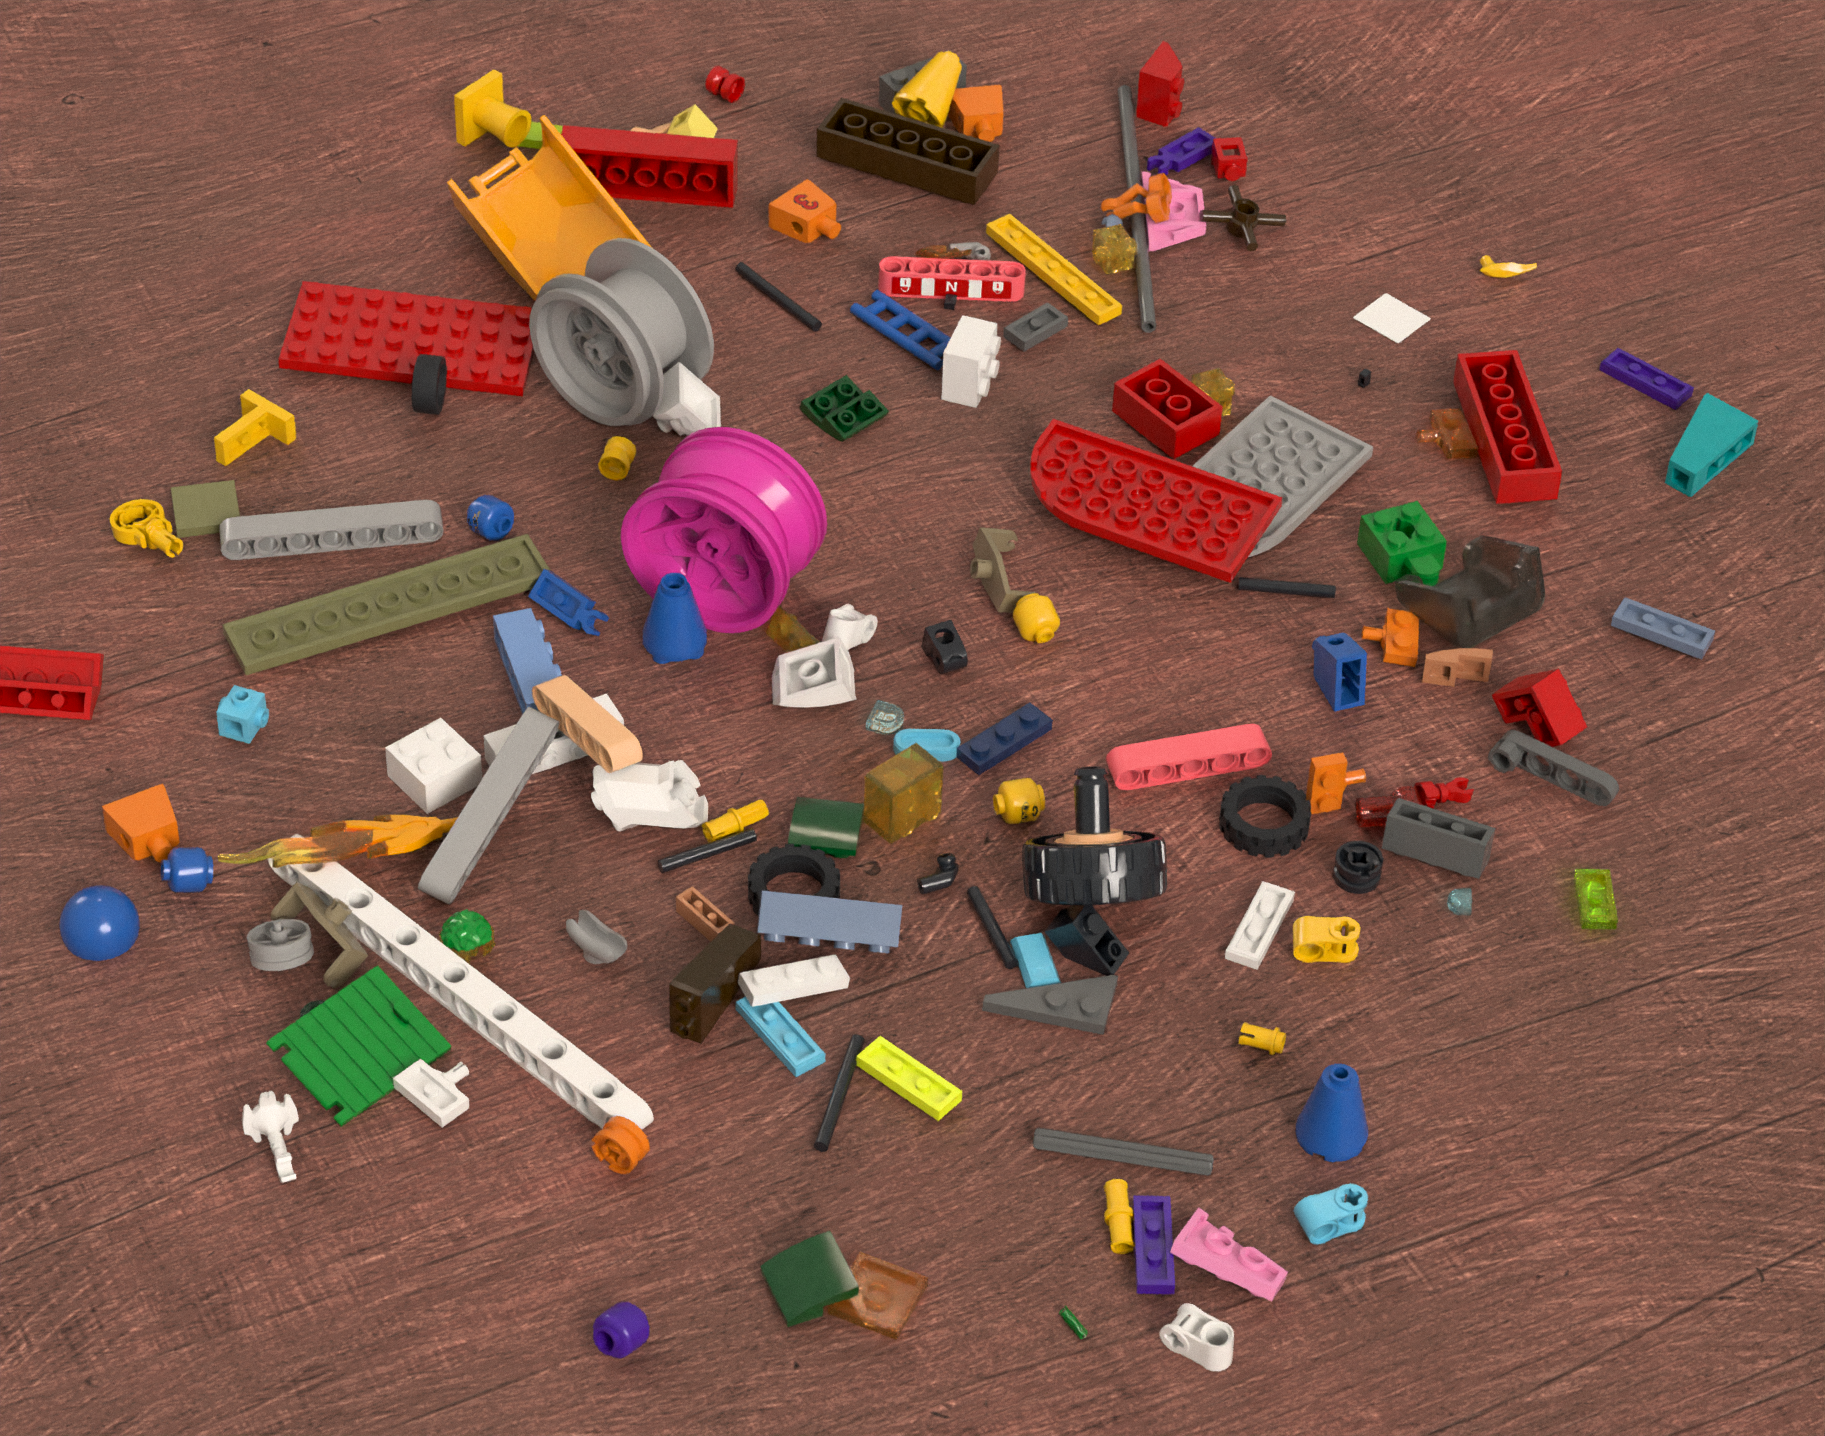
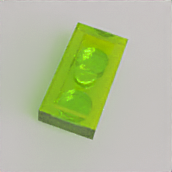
(1595, 899)

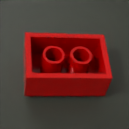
(1167, 408)

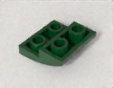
(843, 409)
(827, 826)
(809, 1278)

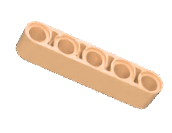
(587, 724)

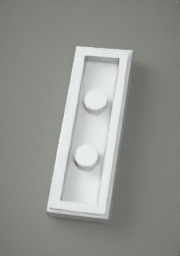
(1259, 925)

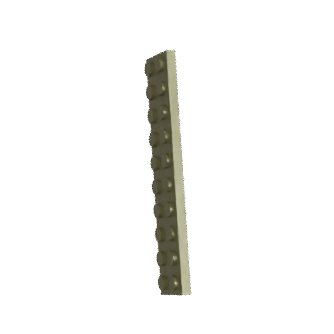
(384, 604)

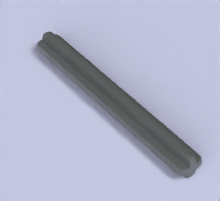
(1123, 1151)

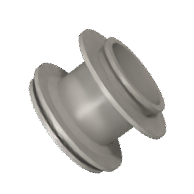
(619, 331)

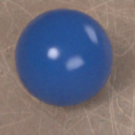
(99, 923)

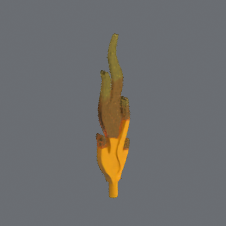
(349, 838)

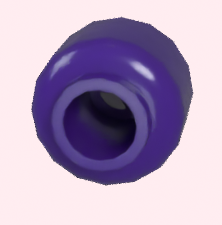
(620, 1330)

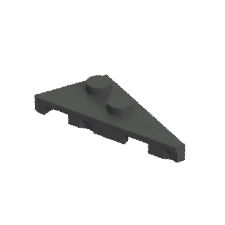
(1070, 1004)

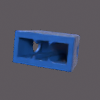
(1340, 670)

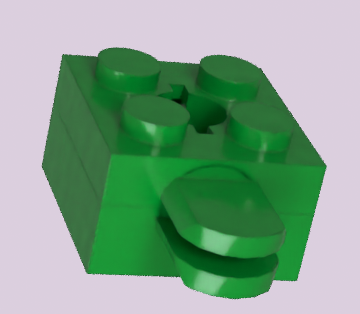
(1402, 543)

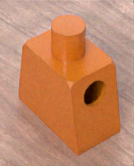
(978, 111)
(143, 824)

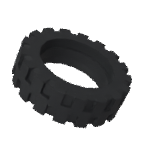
(1259, 840)
(793, 860)

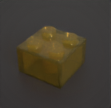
(903, 793)

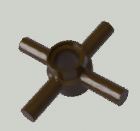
(1242, 218)

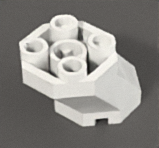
(650, 796)

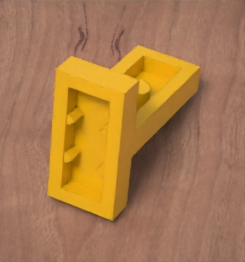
(257, 422)

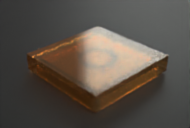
(885, 1296)

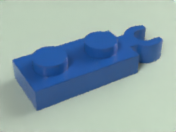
(566, 602)

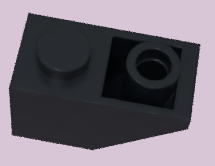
(1087, 939)

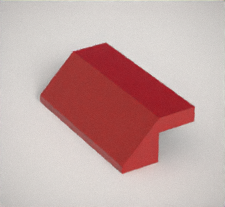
(49, 682)

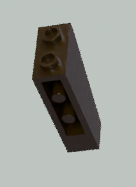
(711, 982)

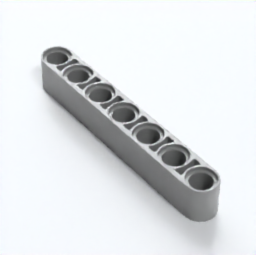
(330, 529)
(488, 806)

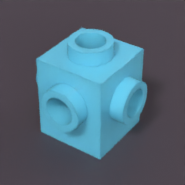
(242, 714)

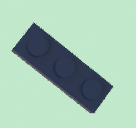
(1004, 738)

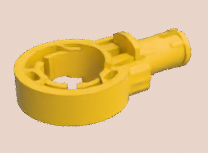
(153, 530)

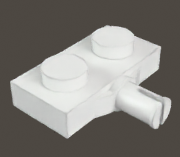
(434, 1091)

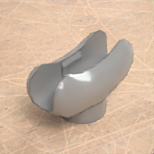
(596, 939)

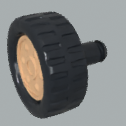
(1094, 860)

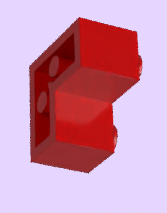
(1545, 705)

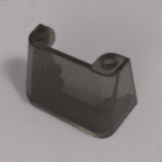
(1494, 591)

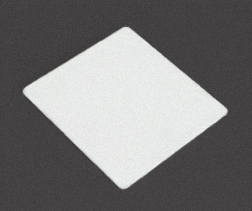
(1391, 318)

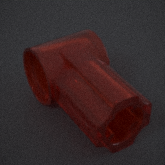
(1374, 810)

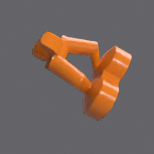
(1156, 204)

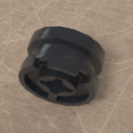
(1358, 867)

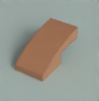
(1462, 663)

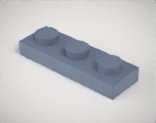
(1663, 628)

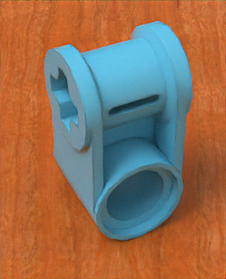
(1328, 1216)

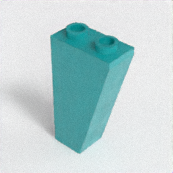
(1709, 444)

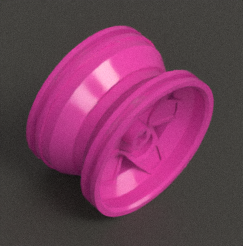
(731, 521)

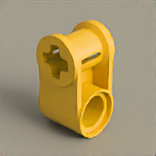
(1321, 939)

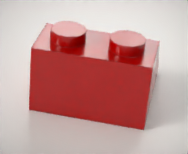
(1160, 87)

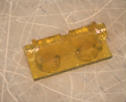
(789, 632)

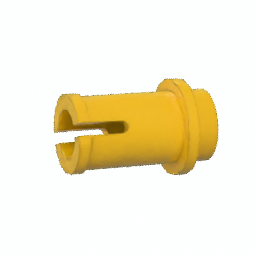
(1264, 1038)

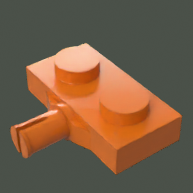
(1396, 637)
(1328, 781)

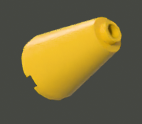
(930, 90)

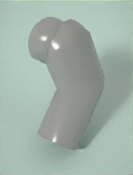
(979, 251)

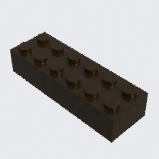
(907, 151)

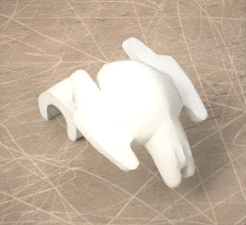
(268, 1119)

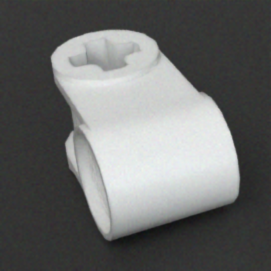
(850, 626)
(1200, 1338)

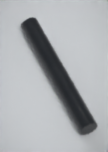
(1287, 587)
(707, 850)
(992, 927)

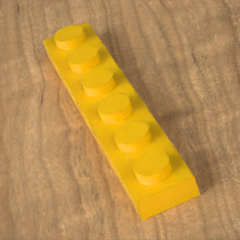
(1054, 269)

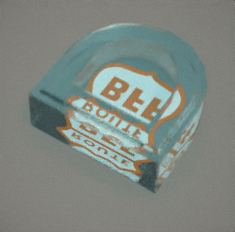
(885, 718)

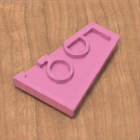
(1218, 1253)

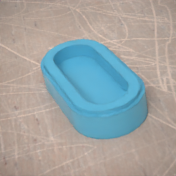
(938, 742)

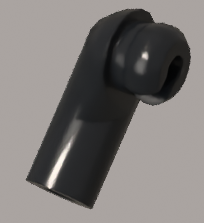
(943, 876)

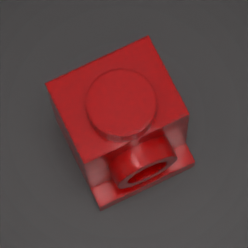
(1229, 166)

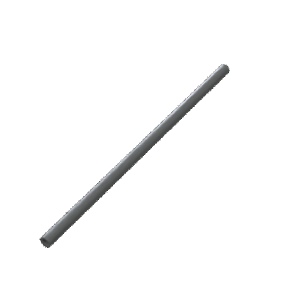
(1138, 225)

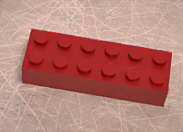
(659, 165)
(1507, 427)

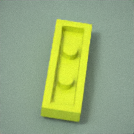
(909, 1078)

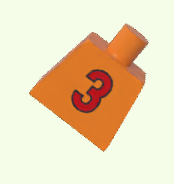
(804, 213)

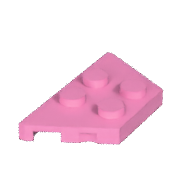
(1183, 216)

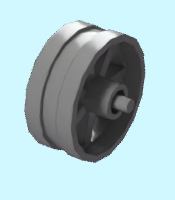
(280, 944)

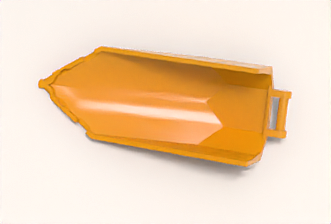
(544, 213)

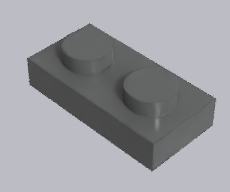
(1035, 327)

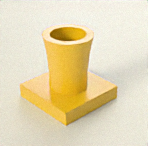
(482, 110)

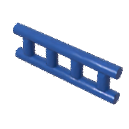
(903, 316)

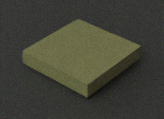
(203, 507)

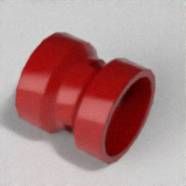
(726, 84)

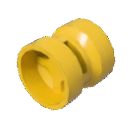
(617, 458)

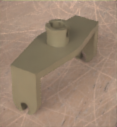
(990, 567)
(332, 919)

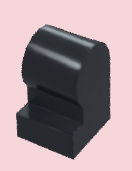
(946, 651)

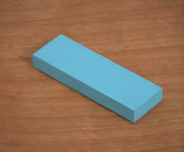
(782, 1035)

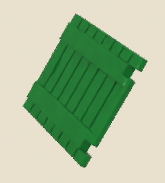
(357, 1044)

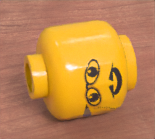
(1019, 800)

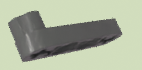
(1512, 753)

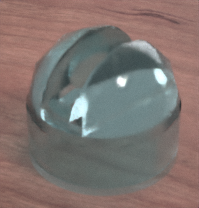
(1460, 901)

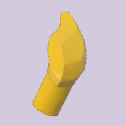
(1503, 270)

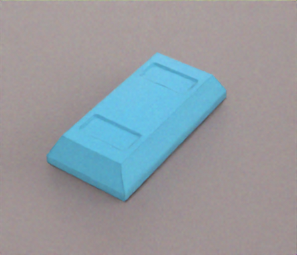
(1035, 960)

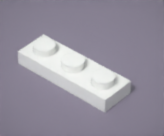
(793, 980)

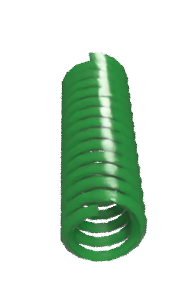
(1071, 1318)

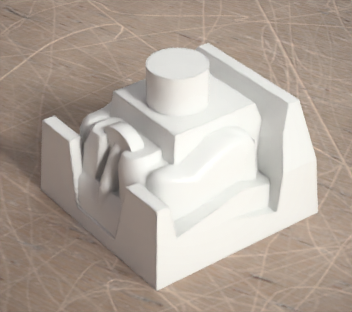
(687, 403)

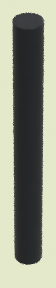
(778, 296)
(839, 1093)

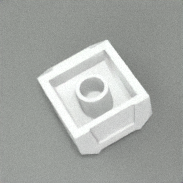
(814, 676)

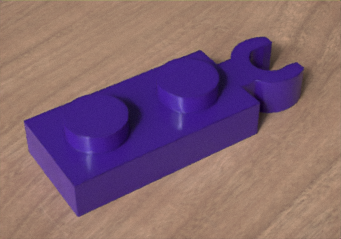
(1182, 152)

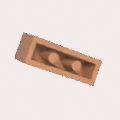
(701, 913)

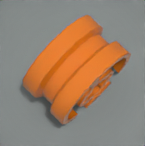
(621, 1144)

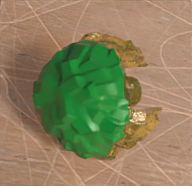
(466, 933)

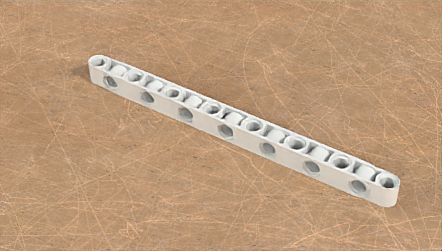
(472, 996)

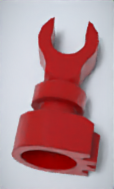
(1441, 792)

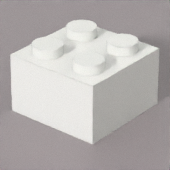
(970, 361)
(433, 765)

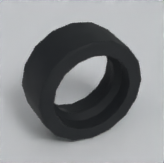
(429, 384)

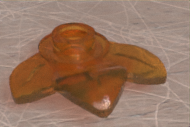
(940, 251)

